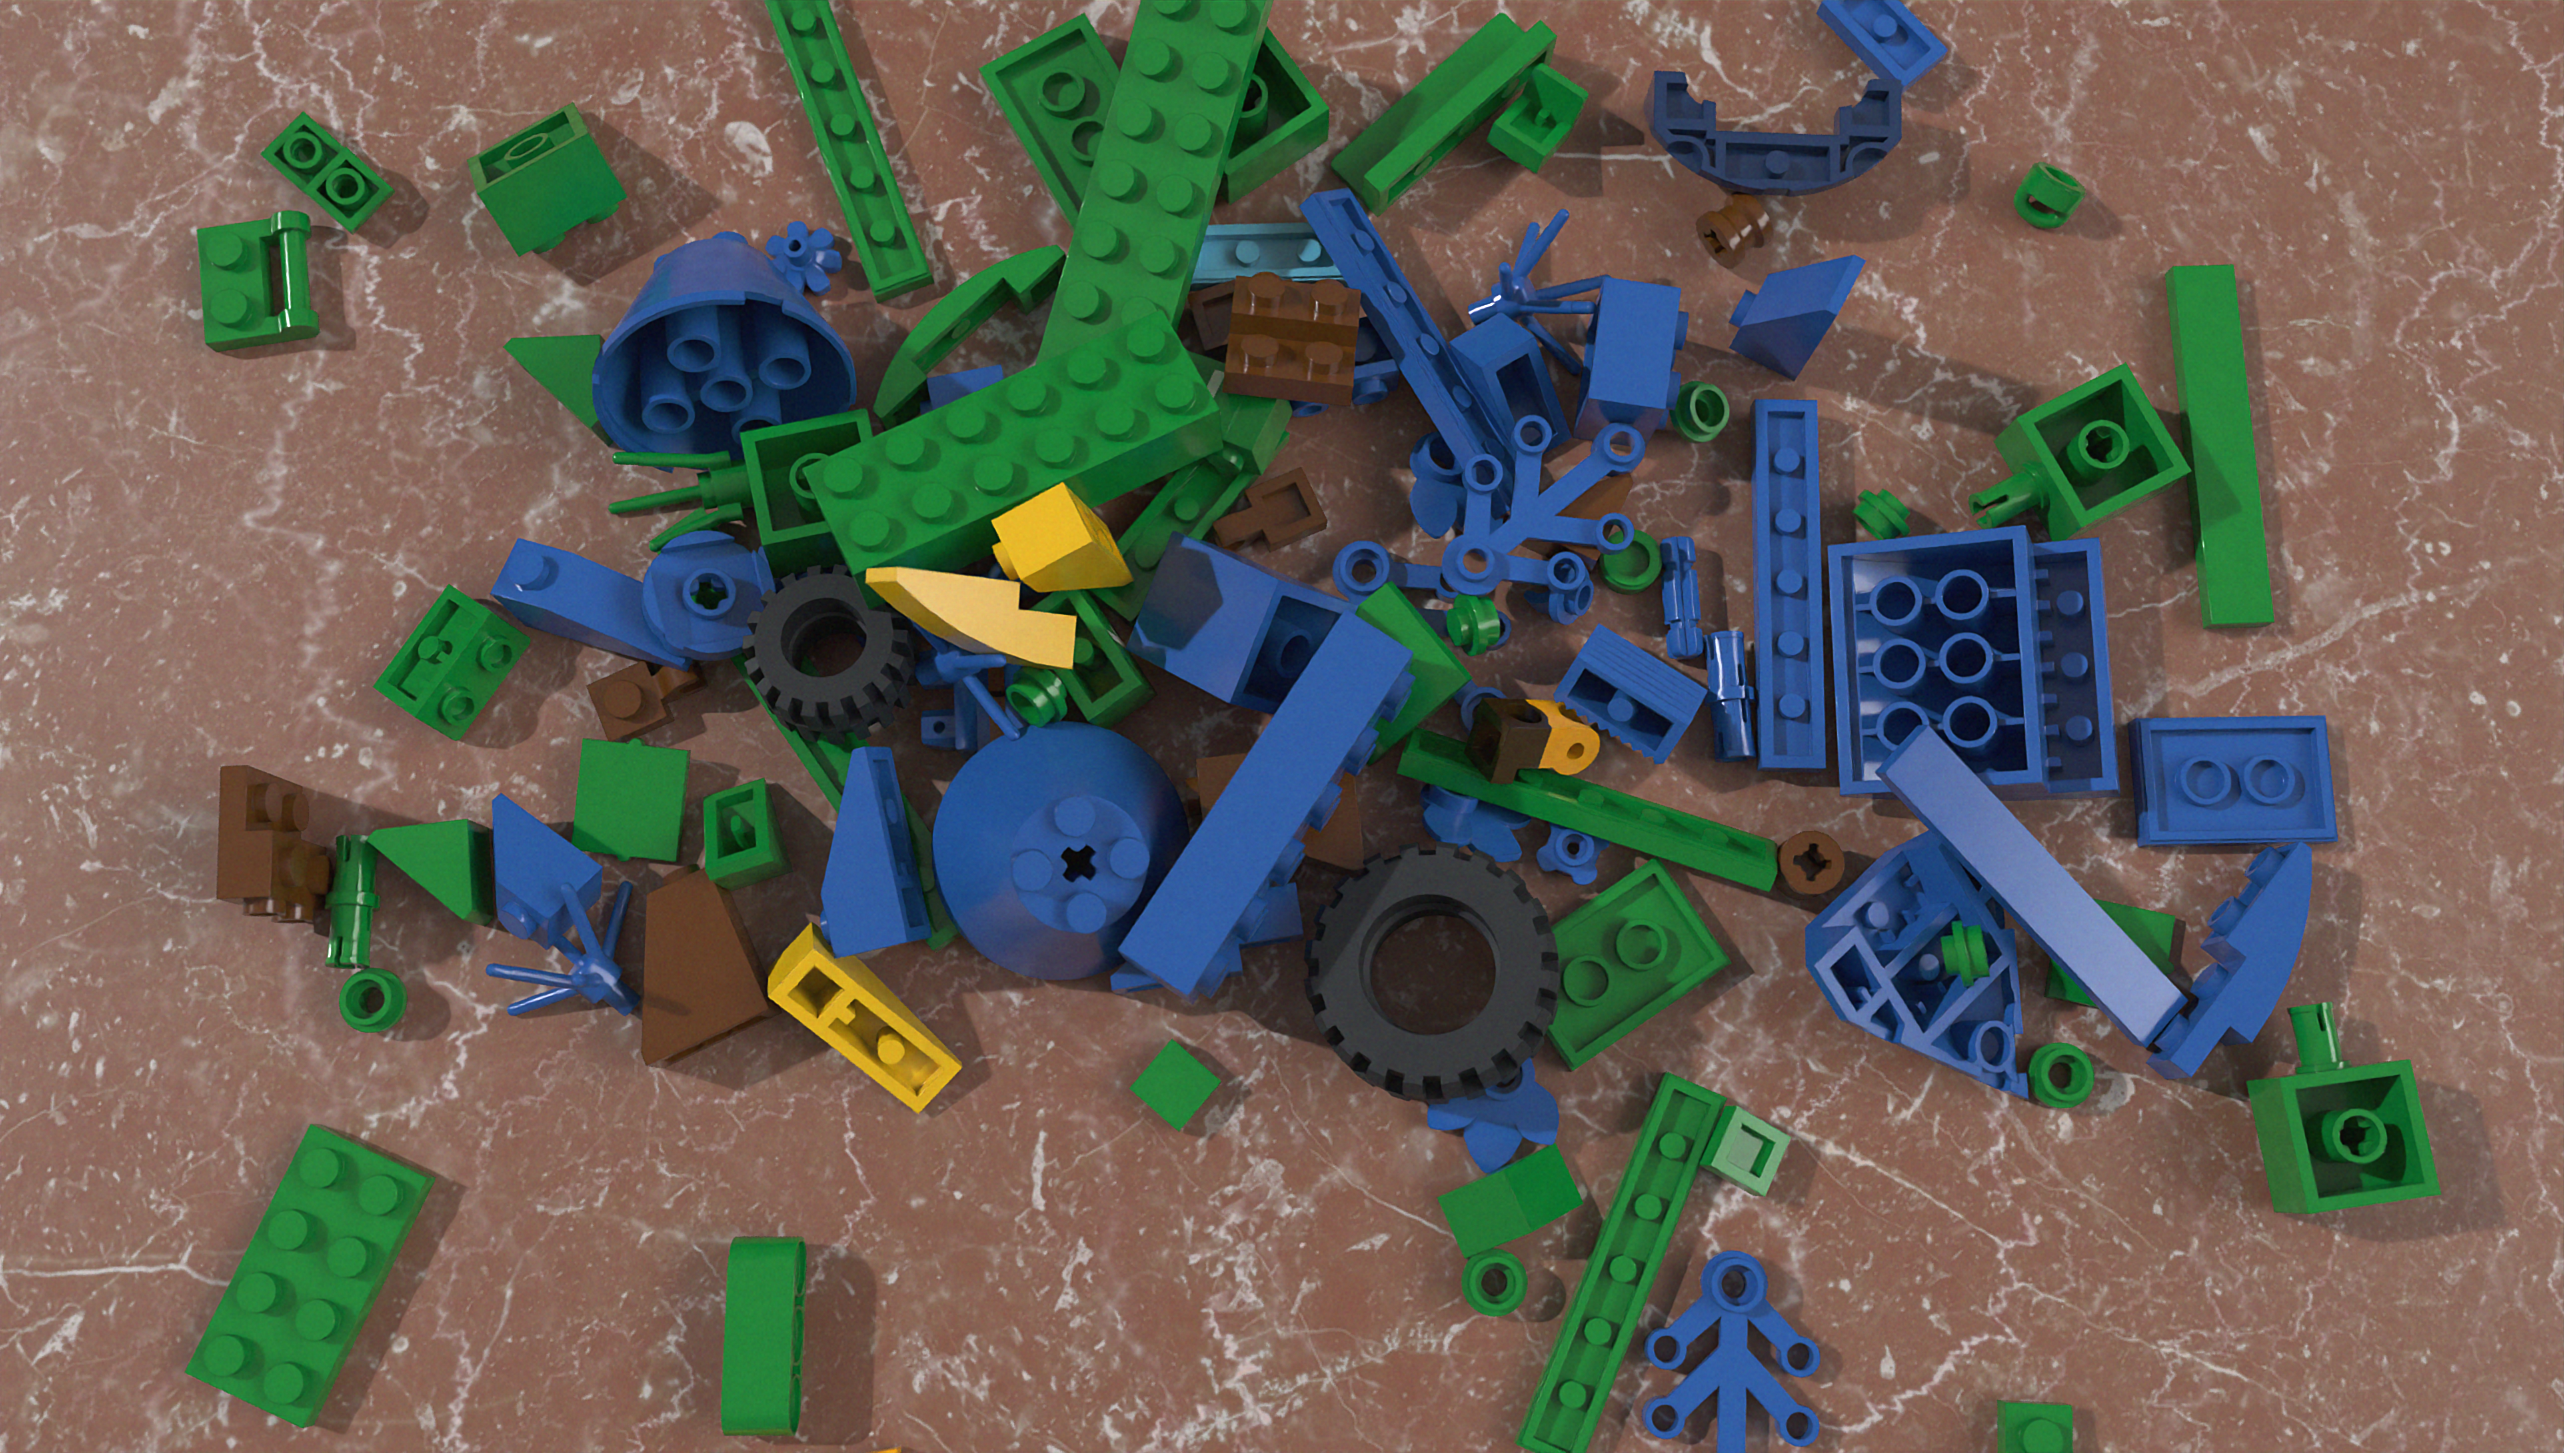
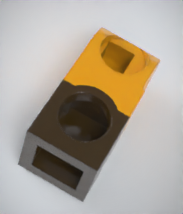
(1528, 735)

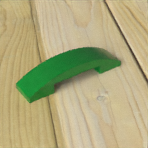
(1021, 278)

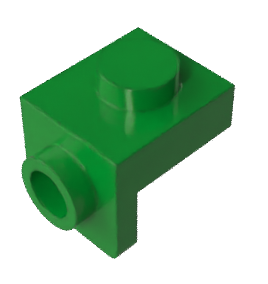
(1539, 118)

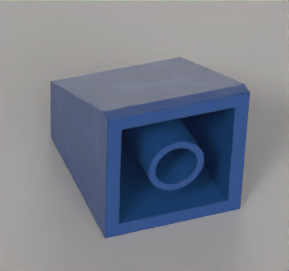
(1231, 623)

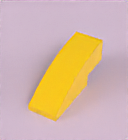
(978, 615)

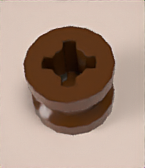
(1734, 229)
(1796, 866)

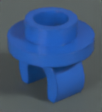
(1563, 607)

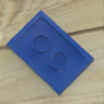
(2232, 781)

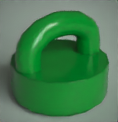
(2052, 188)

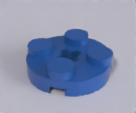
(675, 576)

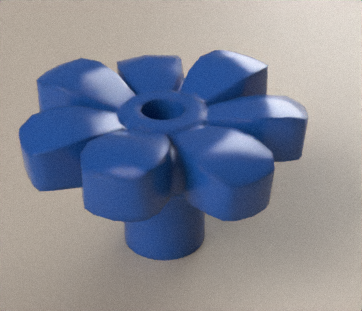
(805, 257)

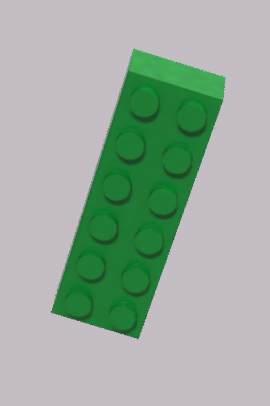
(1085, 418)

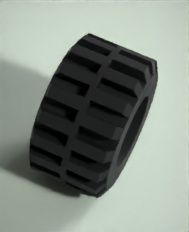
(837, 703)

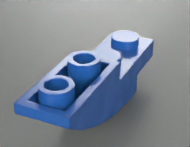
(2257, 947)

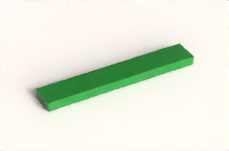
(850, 147)
(2219, 447)
(1597, 812)
(1620, 1268)

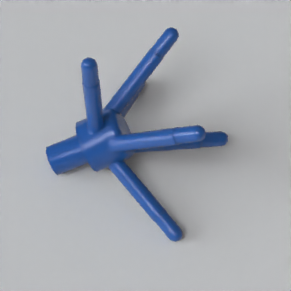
(1519, 299)
(958, 665)
(593, 973)

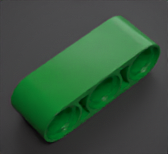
(764, 1336)

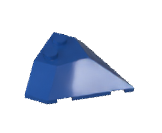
(1886, 970)

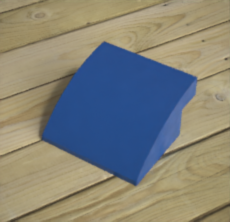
(1986, 647)

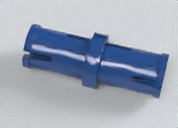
(1729, 697)

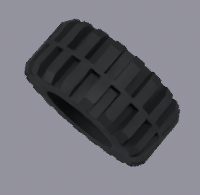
(1415, 887)

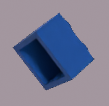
(1630, 359)

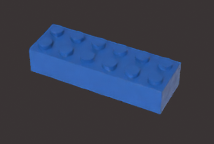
(1269, 807)

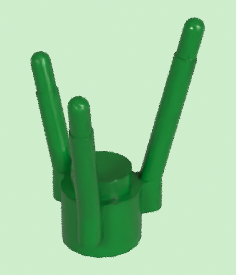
(721, 487)

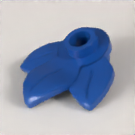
(1438, 493)
(1471, 822)
(1500, 1119)

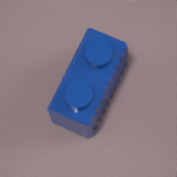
(1630, 694)

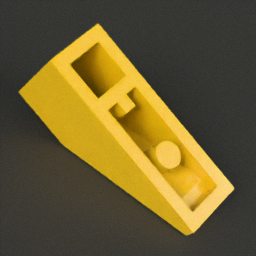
(1058, 545)
(860, 1019)

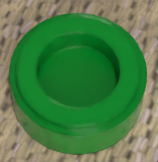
(1633, 568)

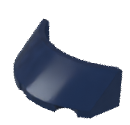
(1774, 161)

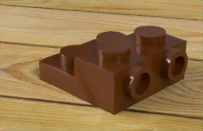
(1292, 339)
(262, 851)

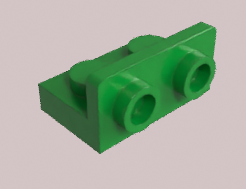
(452, 663)

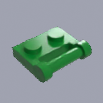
(240, 286)

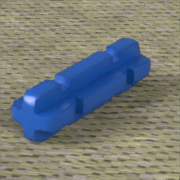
(1681, 598)

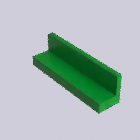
(1442, 111)

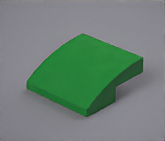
(1433, 664)

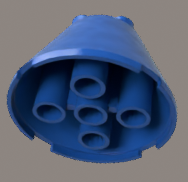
(717, 352)
(1013, 818)

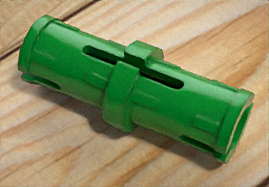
(352, 903)

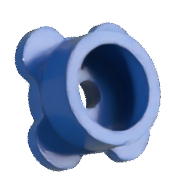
(1577, 866)

